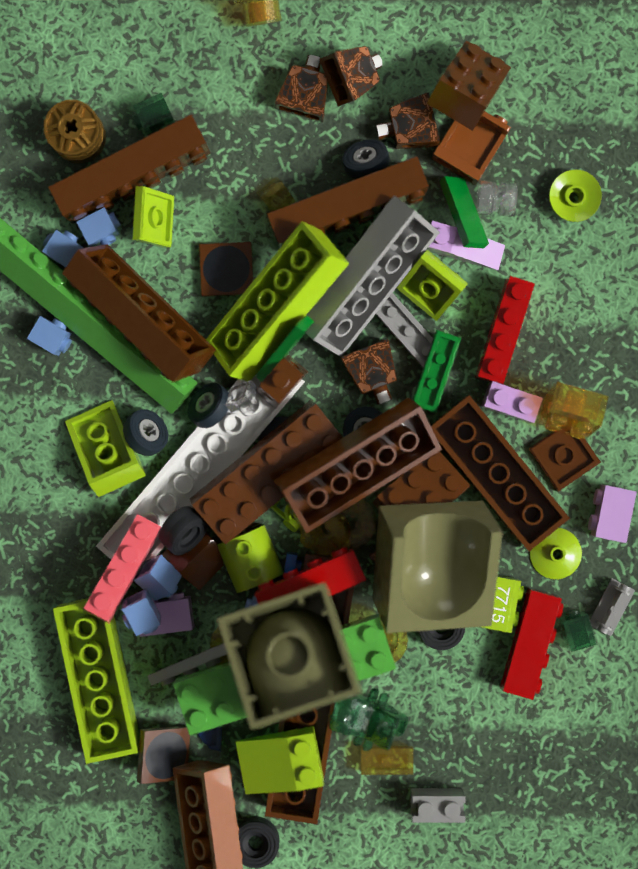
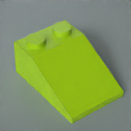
(103, 449)
(280, 762)

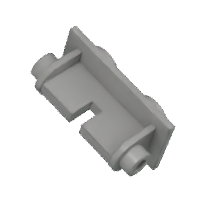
(611, 607)

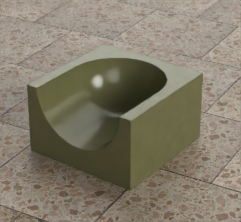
(436, 566)
(289, 656)

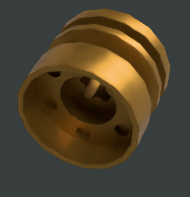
(75, 146)

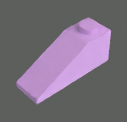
(450, 245)

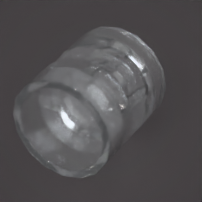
(496, 198)

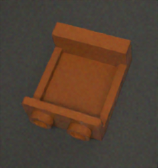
(471, 151)

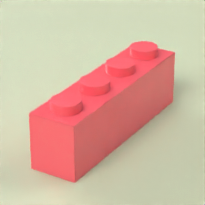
(122, 569)

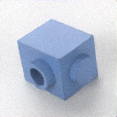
(100, 227)
(61, 246)
(50, 335)
(158, 577)
(141, 613)

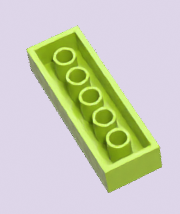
(276, 301)
(97, 683)

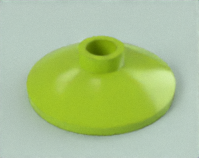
(584, 186)
(552, 568)

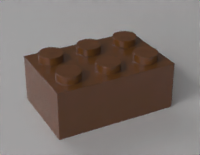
(469, 85)
(428, 482)

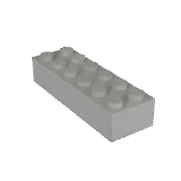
(373, 273)

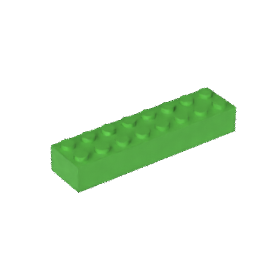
(213, 697)

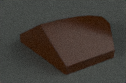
(198, 564)

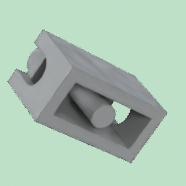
(437, 805)

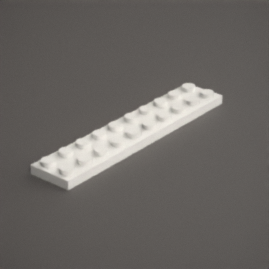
(193, 467)

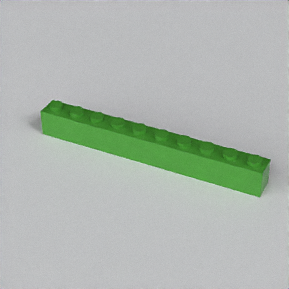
(52, 290)

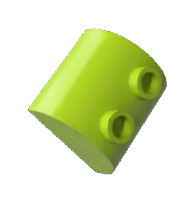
(432, 285)
(251, 559)

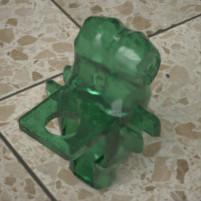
(368, 720)

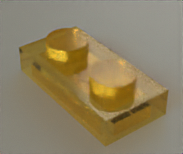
(387, 762)

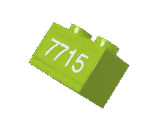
(506, 597)

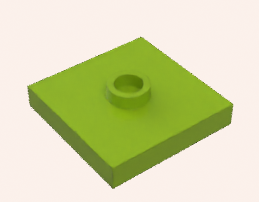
(153, 217)

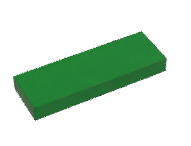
(464, 212)
(285, 347)
(436, 370)

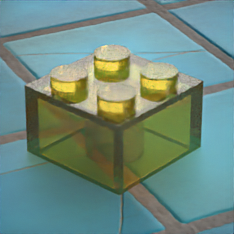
(573, 410)

